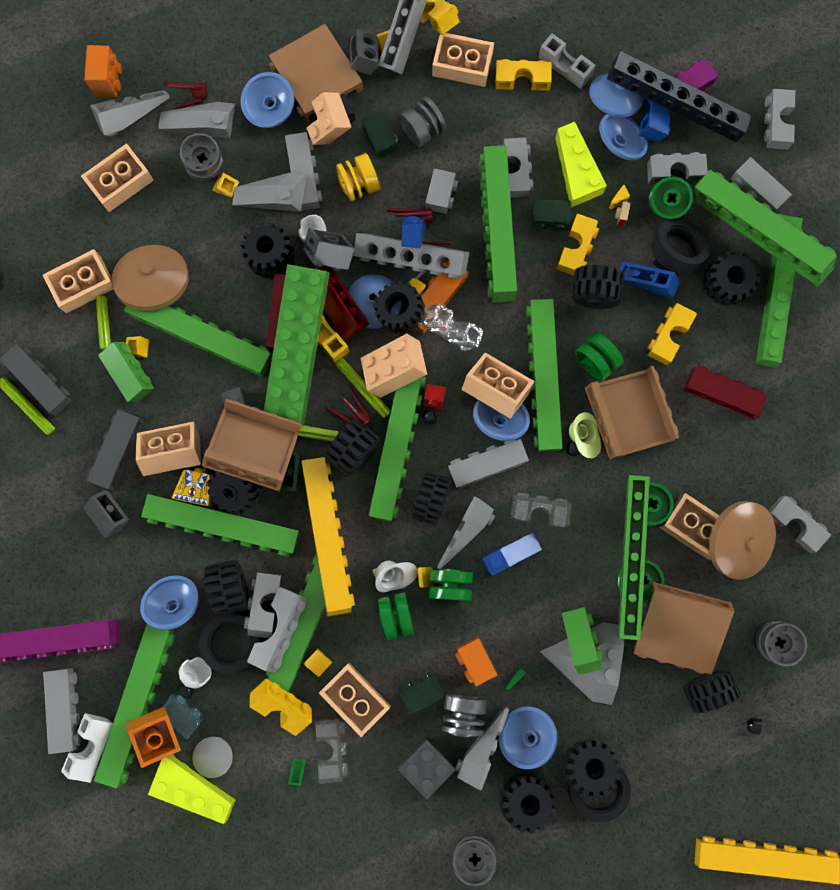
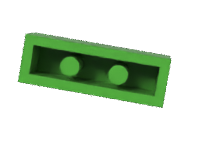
(126, 371)
(582, 641)

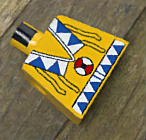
(193, 487)

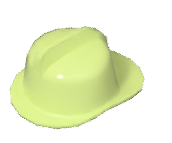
(585, 434)

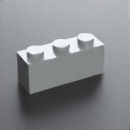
(760, 184)

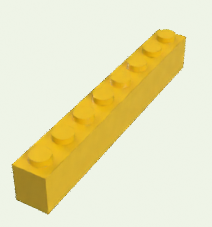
(326, 537)
(768, 860)

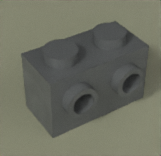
(105, 513)

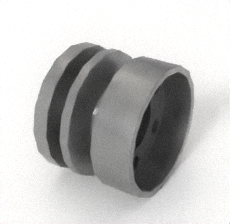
(422, 122)
(196, 149)
(791, 647)
(464, 715)
(466, 869)

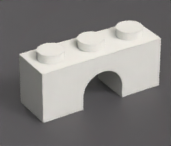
(83, 765)

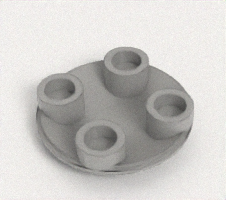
(212, 757)

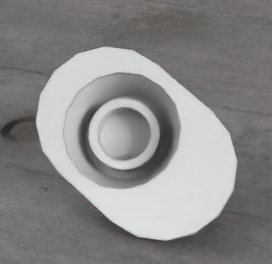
(394, 575)

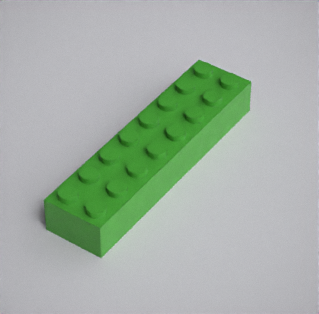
(498, 224)
(765, 227)
(296, 342)

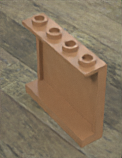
(313, 67)
(632, 413)
(252, 445)
(683, 628)

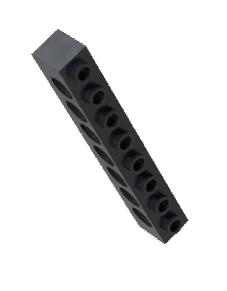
(678, 97)

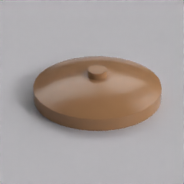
(150, 277)
(742, 540)

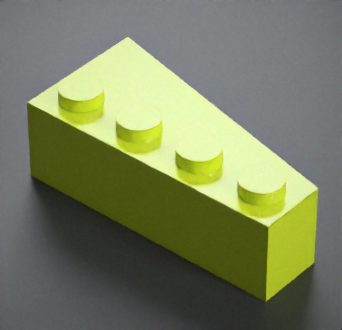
(578, 166)
(190, 790)

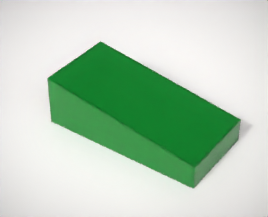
(516, 677)
(297, 772)

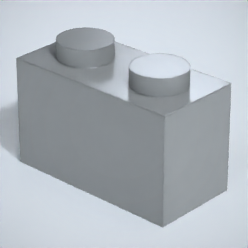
(440, 191)

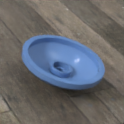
(260, 92)
(614, 98)
(622, 137)
(366, 287)
(498, 425)
(164, 596)
(516, 736)

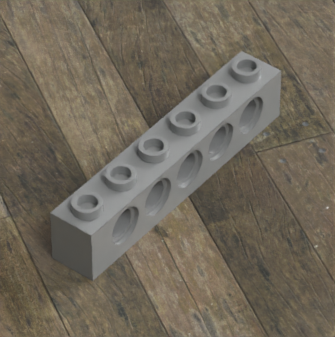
(364, 249)

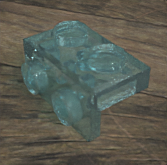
(182, 716)

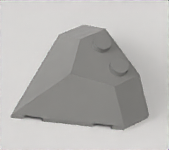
(600, 684)

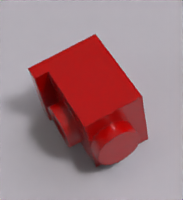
(434, 396)

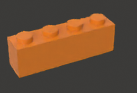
(440, 291)

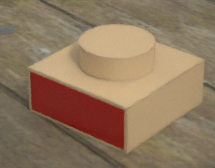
(622, 213)

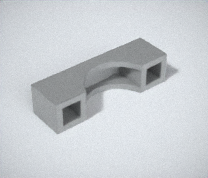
(288, 609)

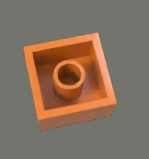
(102, 71)
(476, 662)
(152, 737)

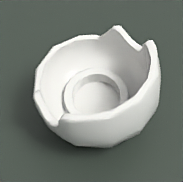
(310, 221)
(189, 675)

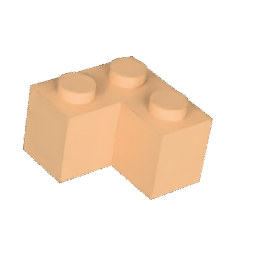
(331, 119)

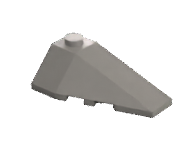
(116, 116)
(210, 118)
(274, 193)
(473, 522)
(476, 761)

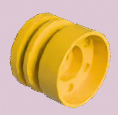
(358, 177)

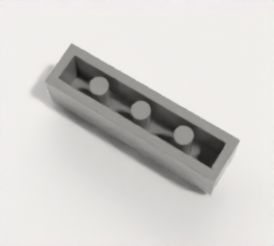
(402, 34)
(302, 163)
(487, 464)
(61, 710)

